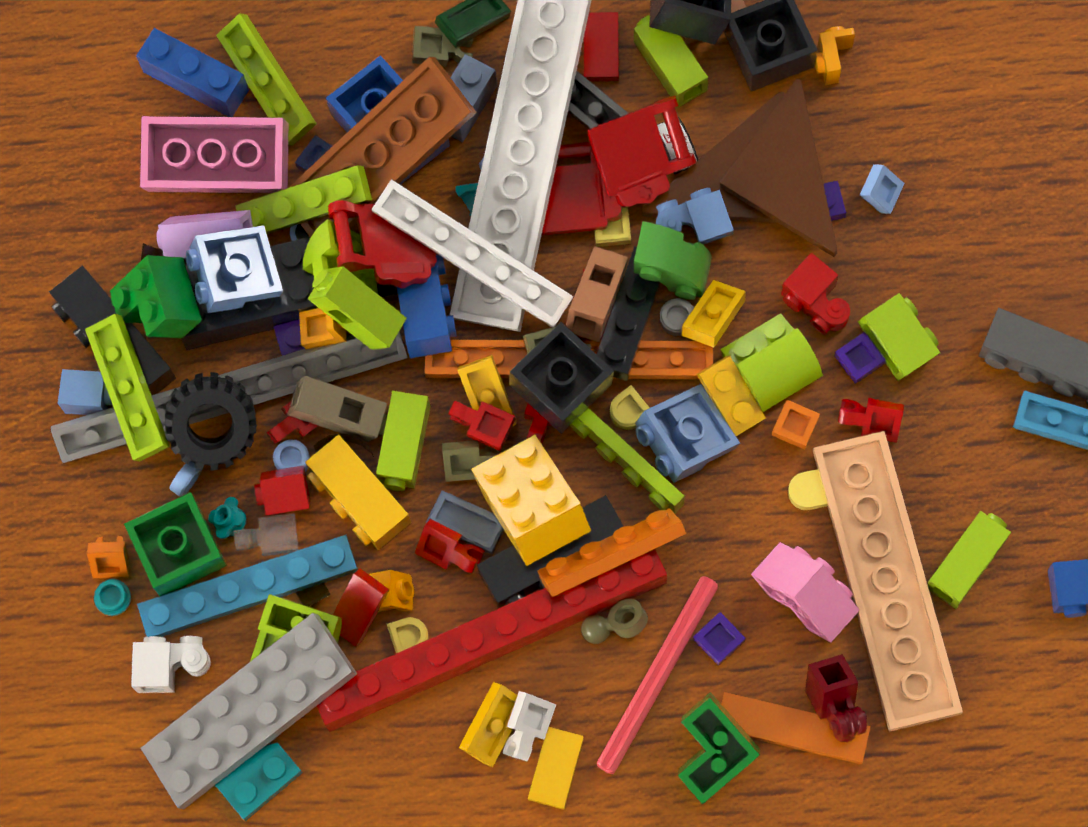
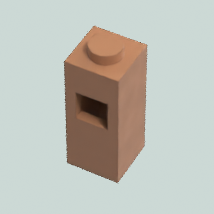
(596, 293)

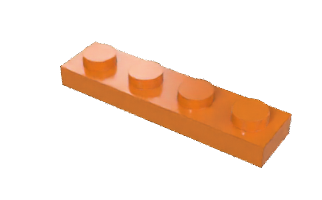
(611, 552)

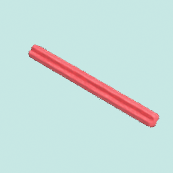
(657, 675)

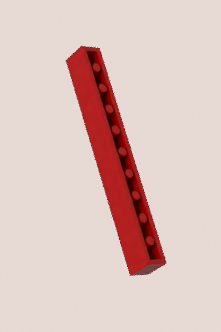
(486, 640)

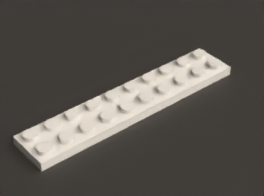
(523, 148)

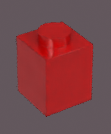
(283, 490)

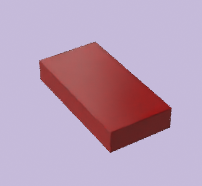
(601, 47)
(359, 606)

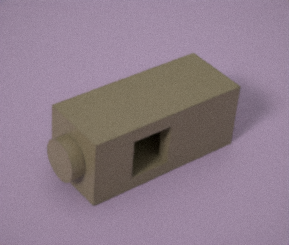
(338, 409)

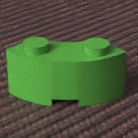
(671, 261)

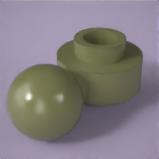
(625, 618)

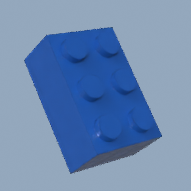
(363, 93)

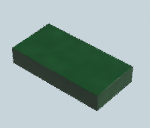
(471, 19)

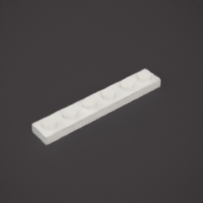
(472, 253)

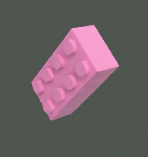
(214, 154)

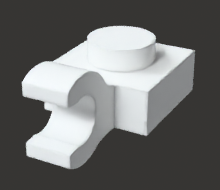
(530, 720)

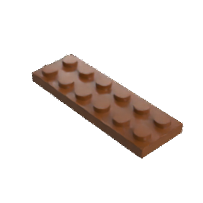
(396, 133)

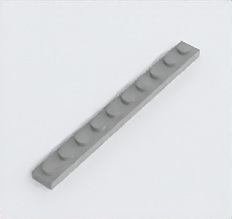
(262, 381)

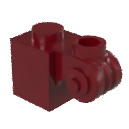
(833, 694)

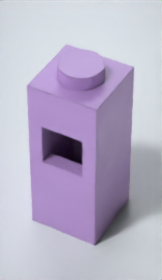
(179, 231)

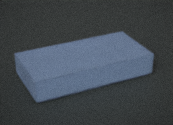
(474, 523)

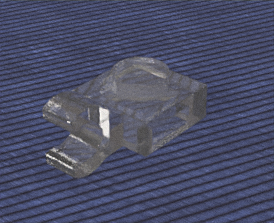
(274, 535)

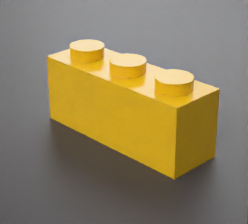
(356, 493)

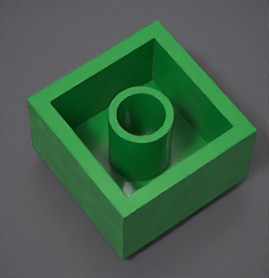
(175, 544)

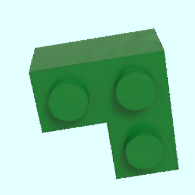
(158, 296)
(724, 751)

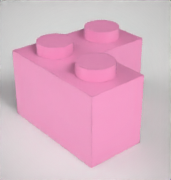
(807, 589)

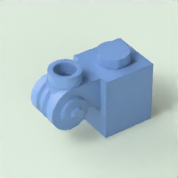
(703, 213)

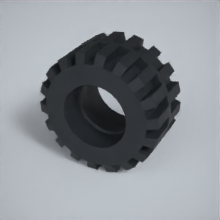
(210, 450)

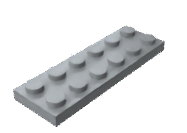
(248, 711)

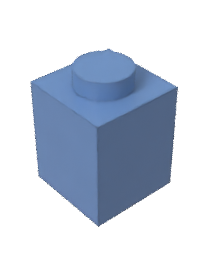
(82, 392)

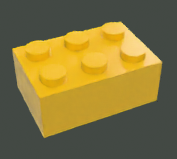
(531, 500)

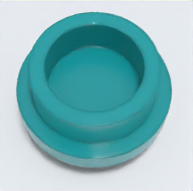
(112, 597)

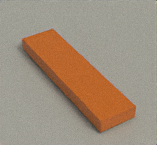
(792, 728)

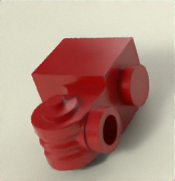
(808, 291)

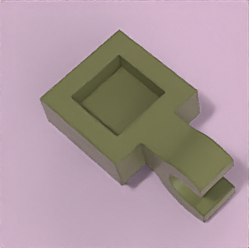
(462, 457)

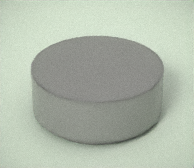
(674, 315)

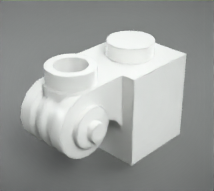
(157, 660)

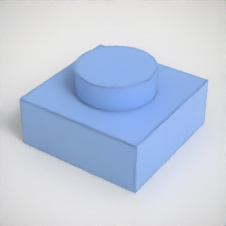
(882, 189)

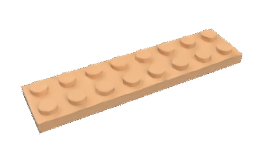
(887, 581)

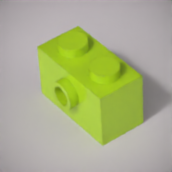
(900, 336)

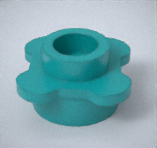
(227, 518)

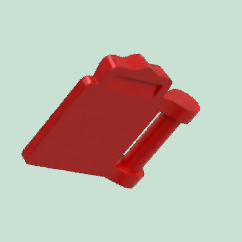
(634, 156)
(579, 195)
(386, 249)

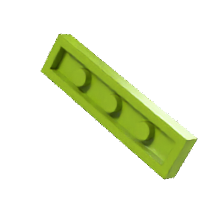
(265, 76)
(307, 199)
(127, 387)
(635, 467)

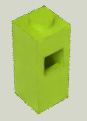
(671, 62)
(356, 307)
(403, 440)
(969, 558)

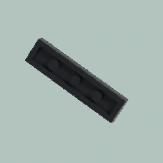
(627, 321)

